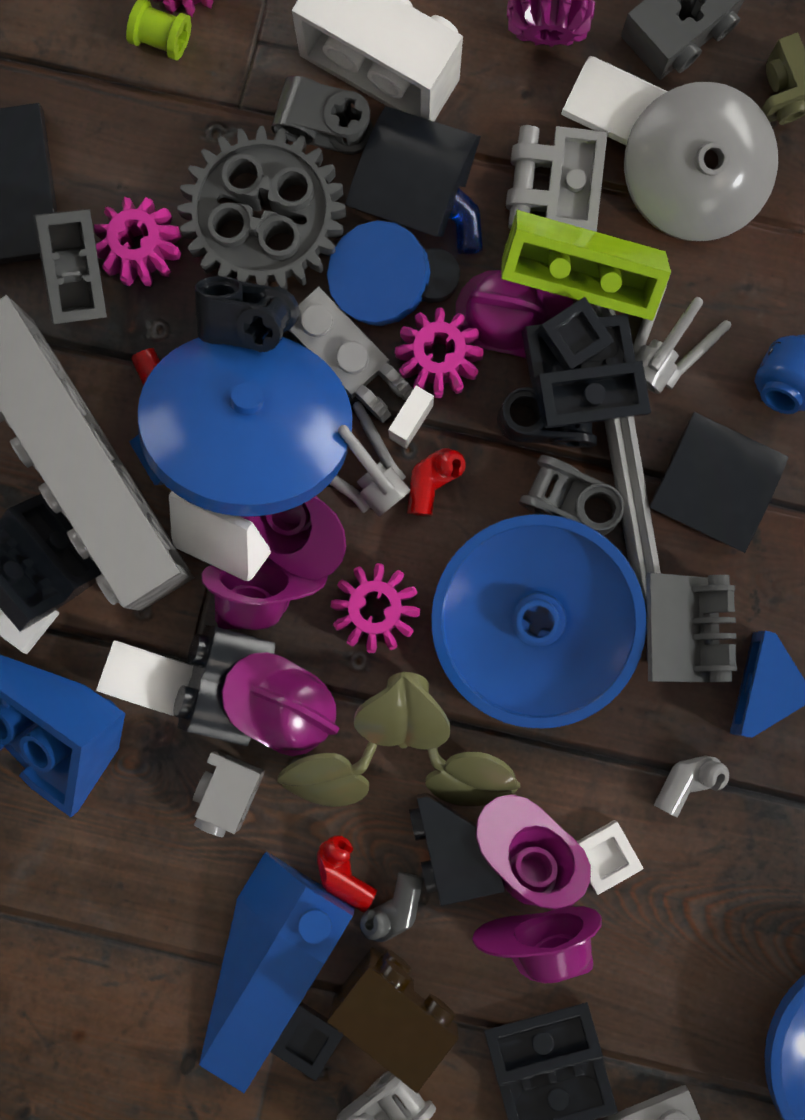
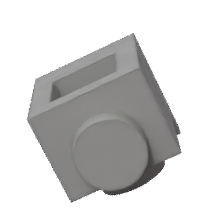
(226, 794)

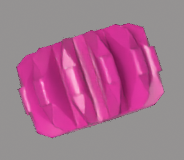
(155, 247)
(423, 343)
(358, 603)

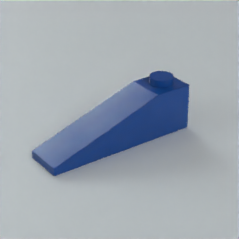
(56, 732)
(272, 956)

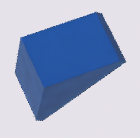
(768, 688)

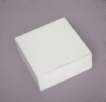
(411, 417)
(609, 856)

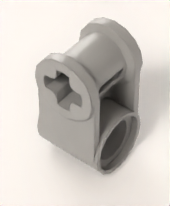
(382, 1104)

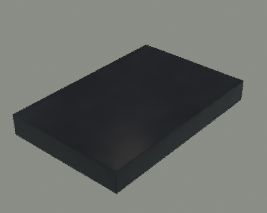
(24, 180)

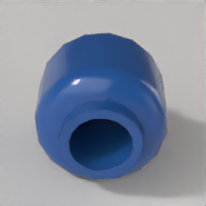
(782, 375)

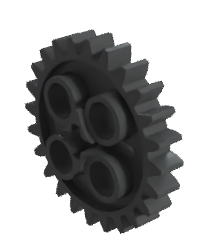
(276, 168)

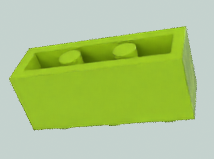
(585, 264)

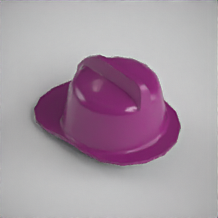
(504, 309)
(304, 539)
(256, 602)
(279, 704)
(532, 853)
(545, 944)

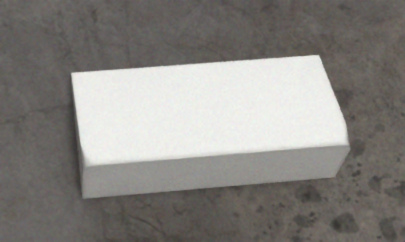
(609, 99)
(217, 538)

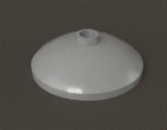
(668, 167)

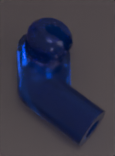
(468, 224)

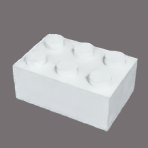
(383, 50)

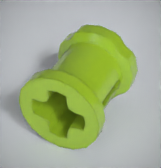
(158, 29)

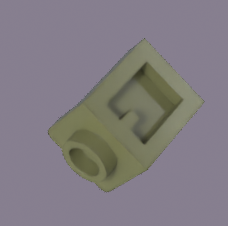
(787, 75)

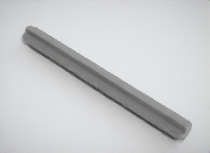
(631, 485)

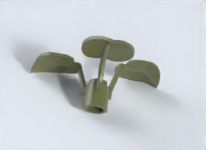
(403, 717)

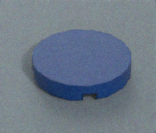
(378, 273)

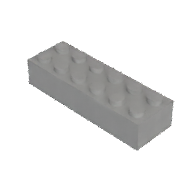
(82, 470)

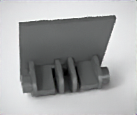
(685, 628)

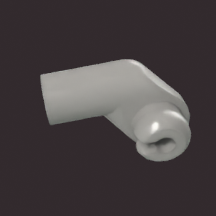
(689, 777)

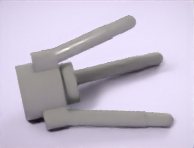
(660, 357)
(383, 481)

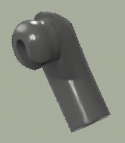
(396, 914)

